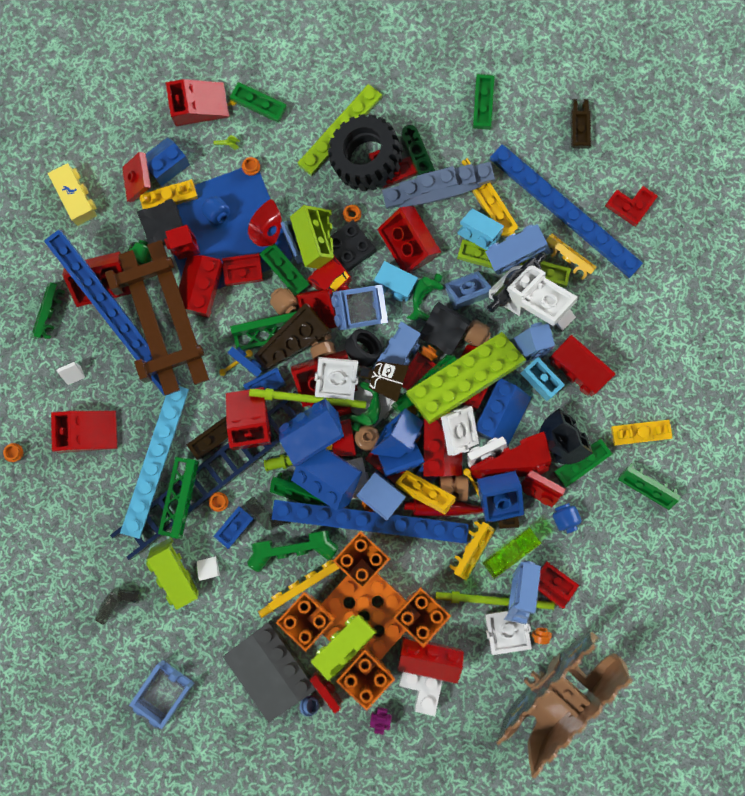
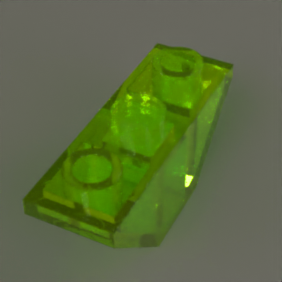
(511, 552)

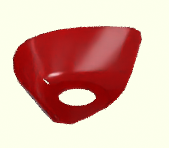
(264, 218)

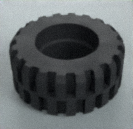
(354, 134)

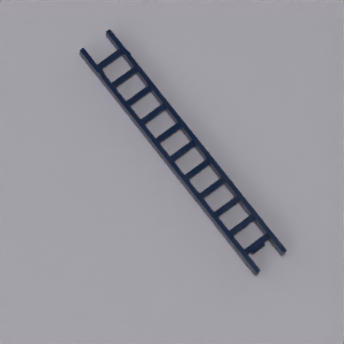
(206, 464)

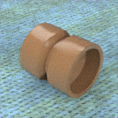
(323, 348)
(455, 486)

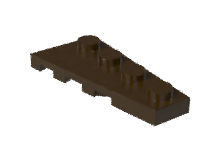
(295, 335)

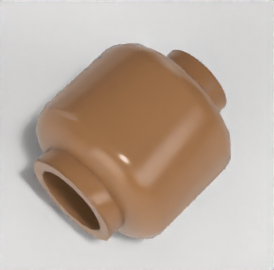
(283, 301)
(477, 333)
(366, 437)

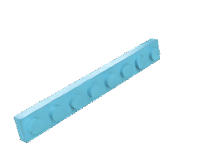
(154, 463)

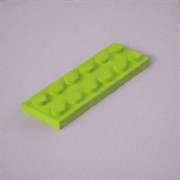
(465, 377)

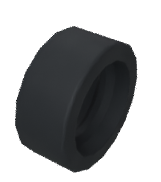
(367, 339)

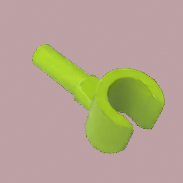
(231, 140)

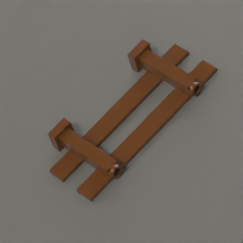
(162, 362)

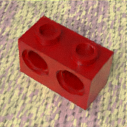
(181, 242)

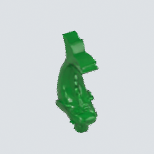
(421, 288)
(371, 416)

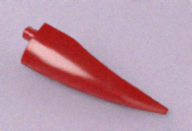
(458, 508)

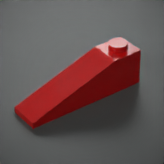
(530, 455)

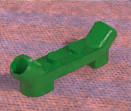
(264, 550)

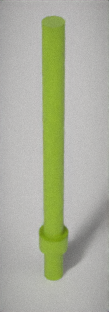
(270, 394)
(456, 597)

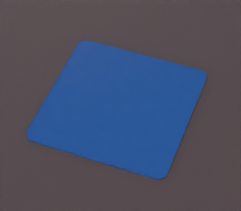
(244, 197)

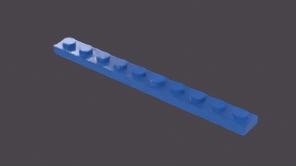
(566, 211)
(101, 298)
(370, 521)

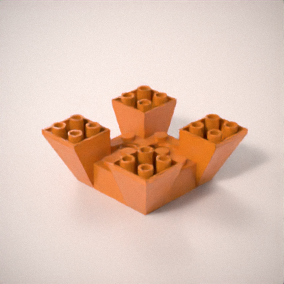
(418, 614)

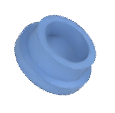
(309, 706)

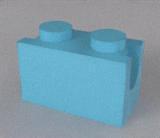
(480, 229)
(396, 281)
(542, 379)

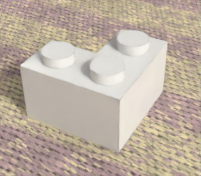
(427, 691)

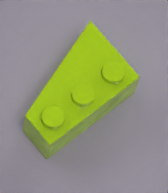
(313, 235)
(171, 574)
(343, 647)

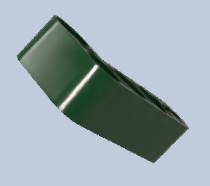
(417, 144)

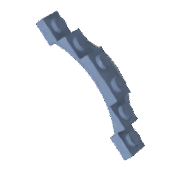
(438, 185)

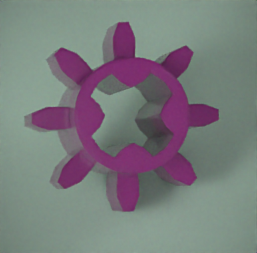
(380, 721)

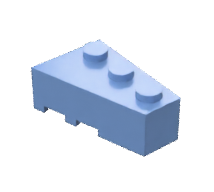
(517, 249)
(534, 341)
(401, 346)

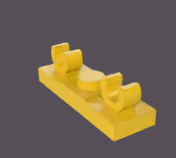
(178, 192)
(570, 255)
(641, 432)
(425, 492)
(473, 550)

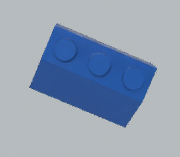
(502, 411)
(310, 432)
(328, 478)

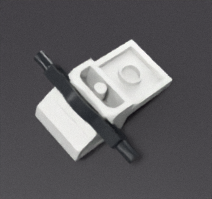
(529, 290)

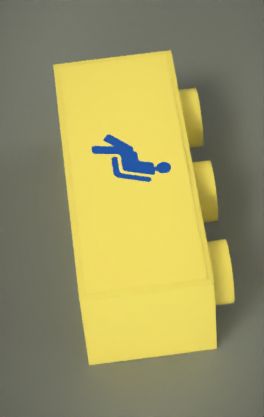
(73, 194)

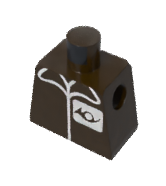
(386, 378)

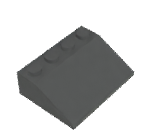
(270, 671)

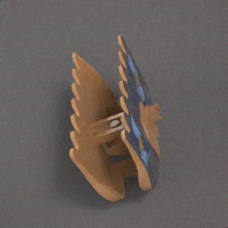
(559, 705)

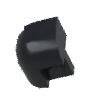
(565, 438)

